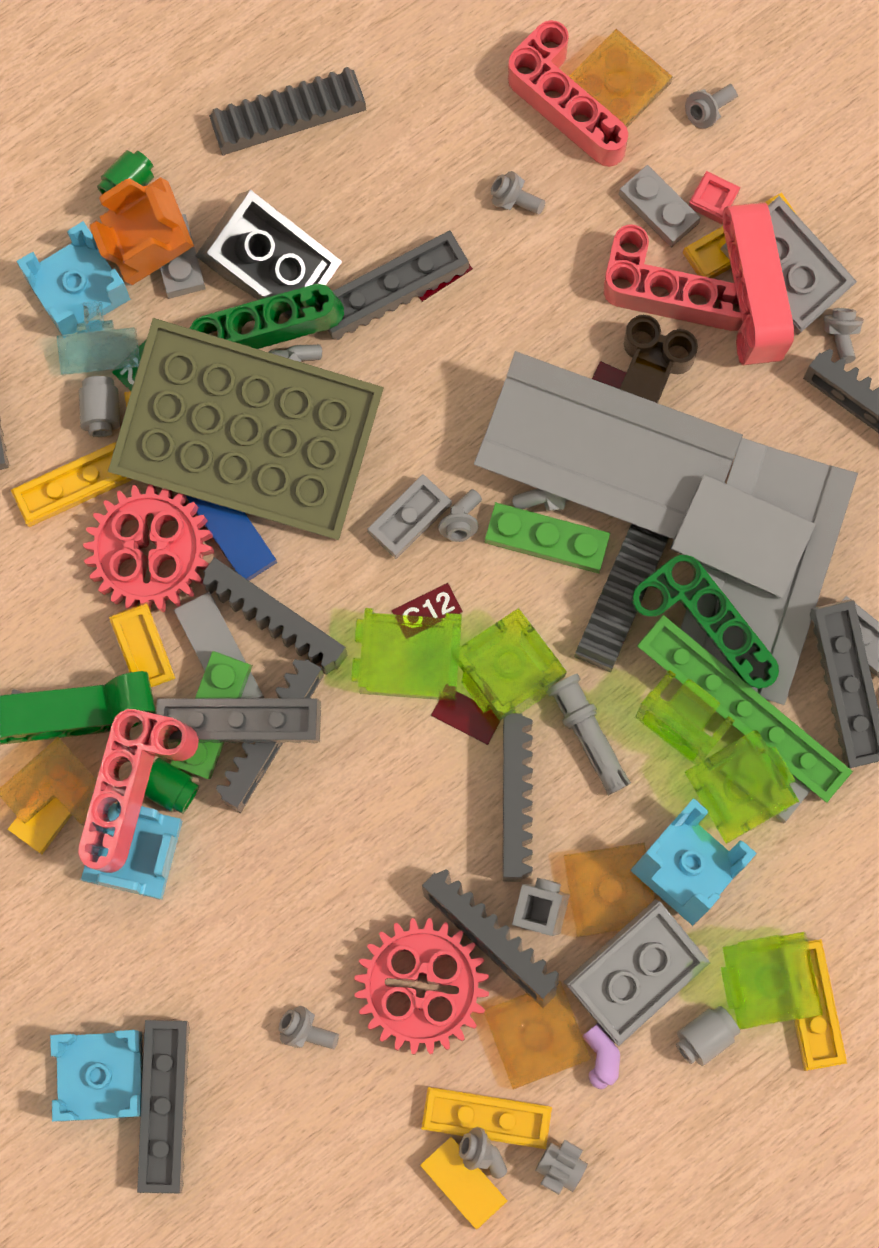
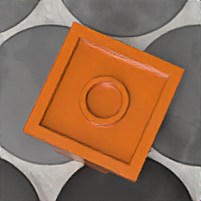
(140, 228)

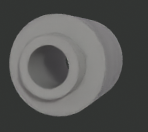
(99, 406)
(707, 1036)

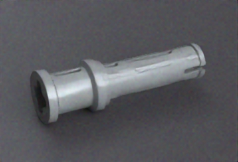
(581, 718)

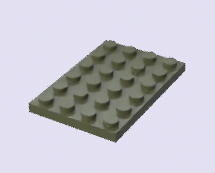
(245, 429)

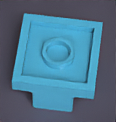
(148, 857)

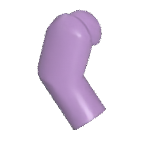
(607, 1058)

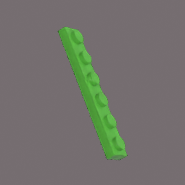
(801, 753)

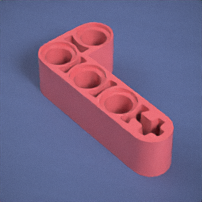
(573, 98)
(678, 284)
(759, 284)
(130, 791)

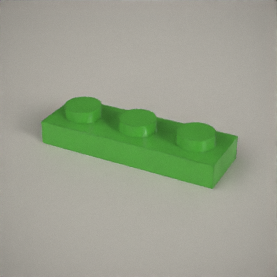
(547, 538)
(222, 679)

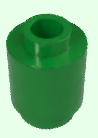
(128, 165)
(170, 787)

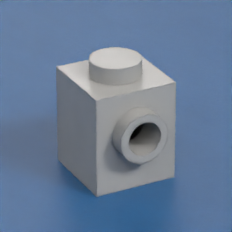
(541, 907)

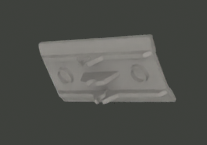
(602, 445)
(813, 493)

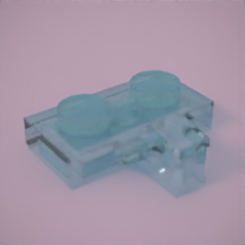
(97, 345)

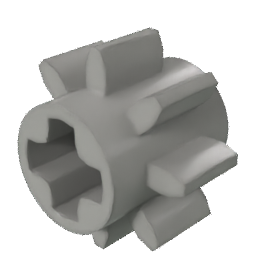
(561, 1167)

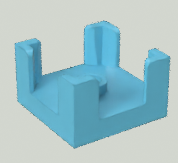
(74, 277)
(690, 865)
(98, 1075)

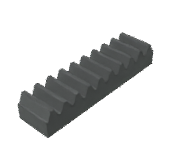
(287, 111)
(399, 282)
(845, 388)
(614, 608)
(272, 613)
(848, 681)
(246, 719)
(262, 754)
(514, 790)
(489, 938)
(163, 1107)

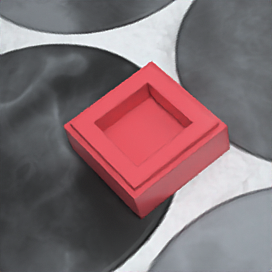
(713, 196)

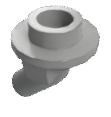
(707, 105)
(508, 191)
(842, 324)
(300, 352)
(538, 496)
(459, 524)
(297, 1028)
(479, 1153)

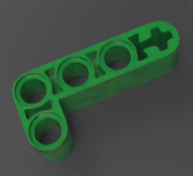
(267, 313)
(712, 626)
(73, 710)

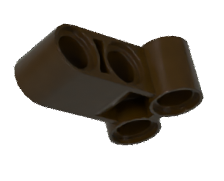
(653, 361)

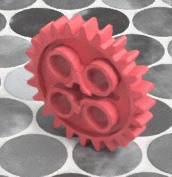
(113, 549)
(416, 1024)

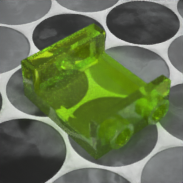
(407, 655)

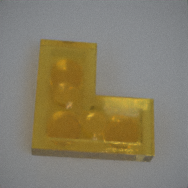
(47, 776)

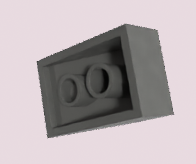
(265, 251)

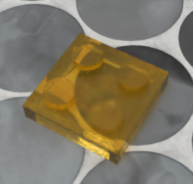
(621, 77)
(604, 889)
(536, 1039)

